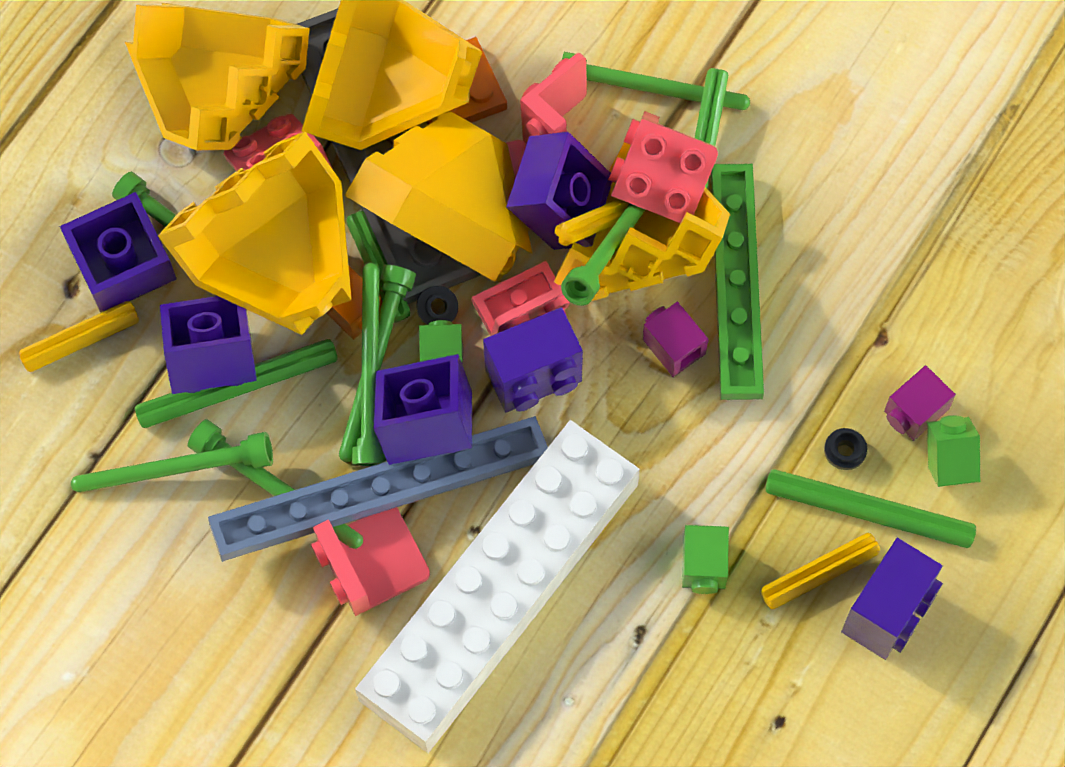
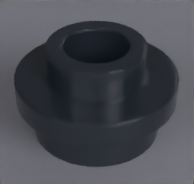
(424, 304)
(845, 437)

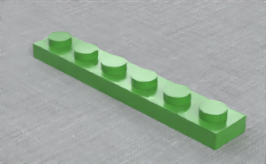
(738, 286)

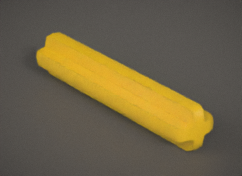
(590, 222)
(78, 336)
(820, 570)

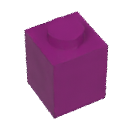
(674, 338)
(917, 402)

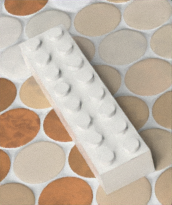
(498, 586)

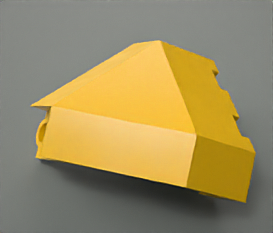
(212, 69)
(387, 73)
(448, 191)
(270, 237)
(654, 246)

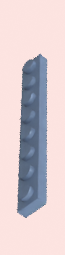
(374, 490)

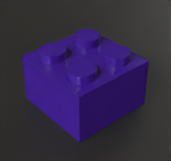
(557, 184)
(118, 252)
(206, 344)
(533, 361)
(423, 409)
(887, 606)

